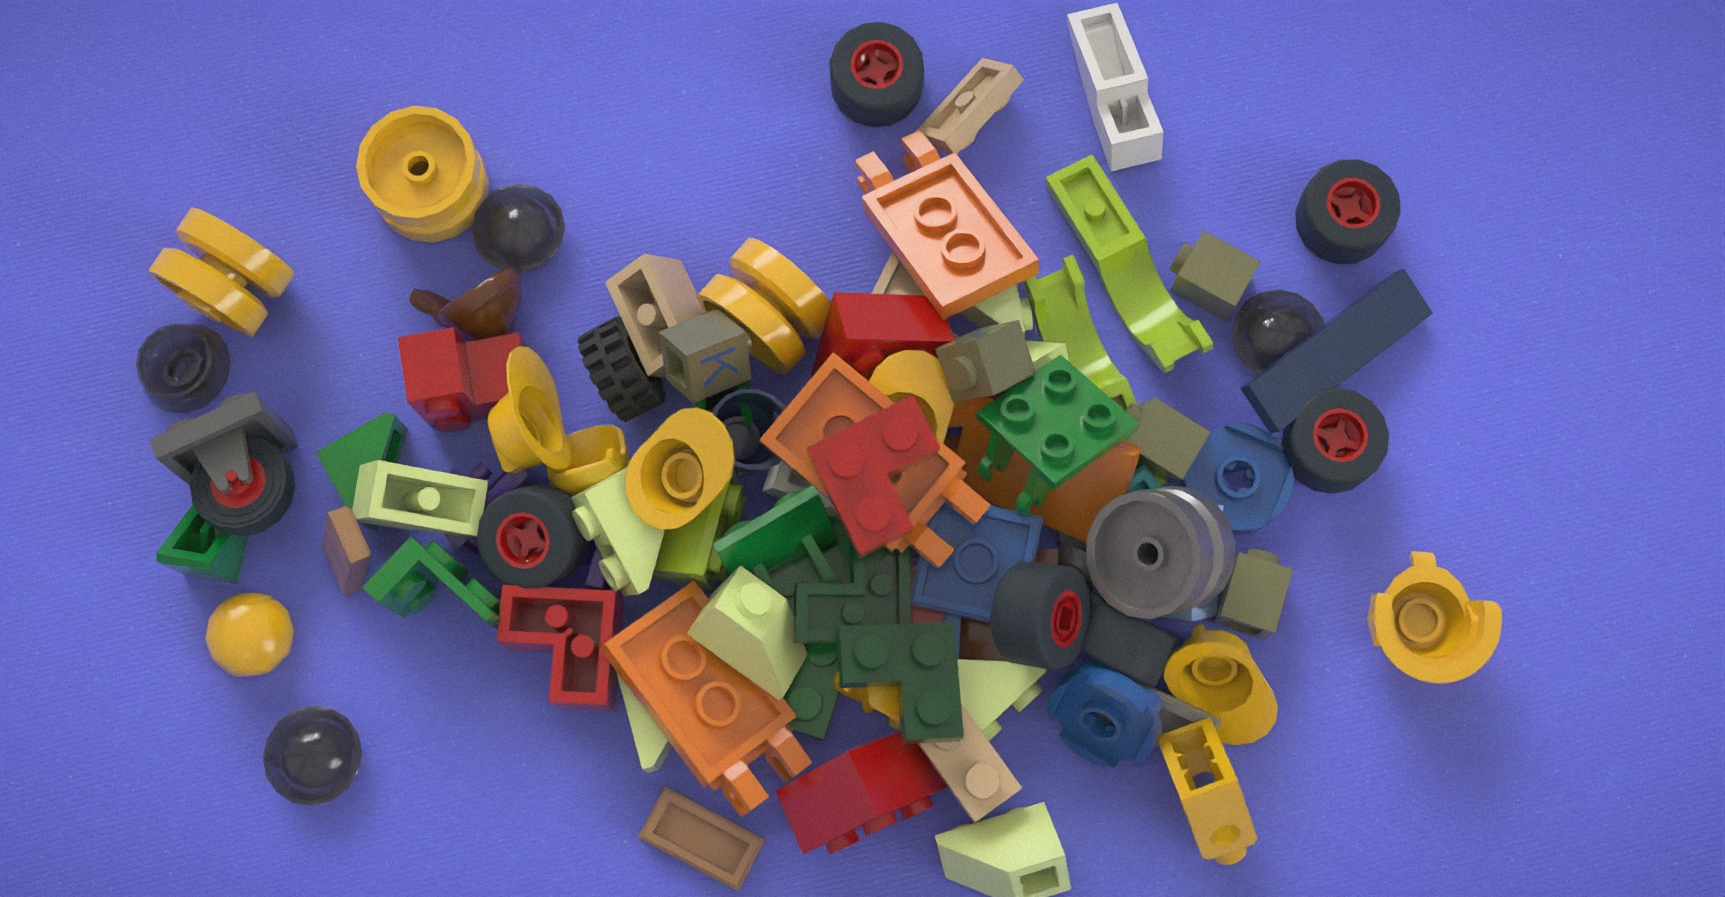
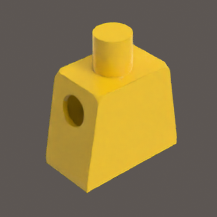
(1214, 811)

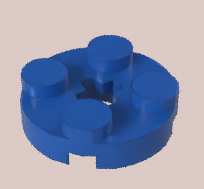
(1265, 467)
(1131, 710)

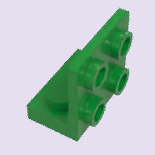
(410, 580)

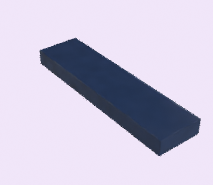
(1336, 350)

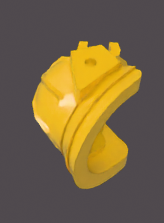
(1432, 625)

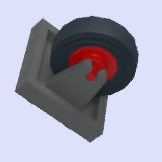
(233, 463)

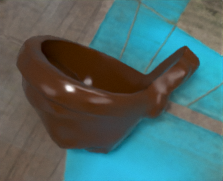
(480, 312)

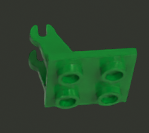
(1055, 424)
(779, 536)

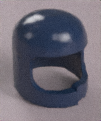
(748, 452)

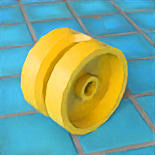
(422, 173)
(219, 278)
(770, 302)

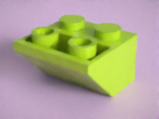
(688, 551)

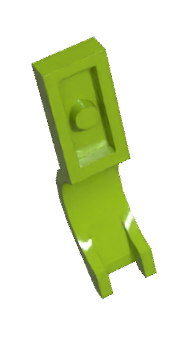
(1124, 264)
(1064, 317)

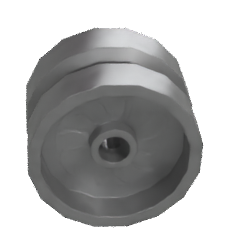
(1160, 551)

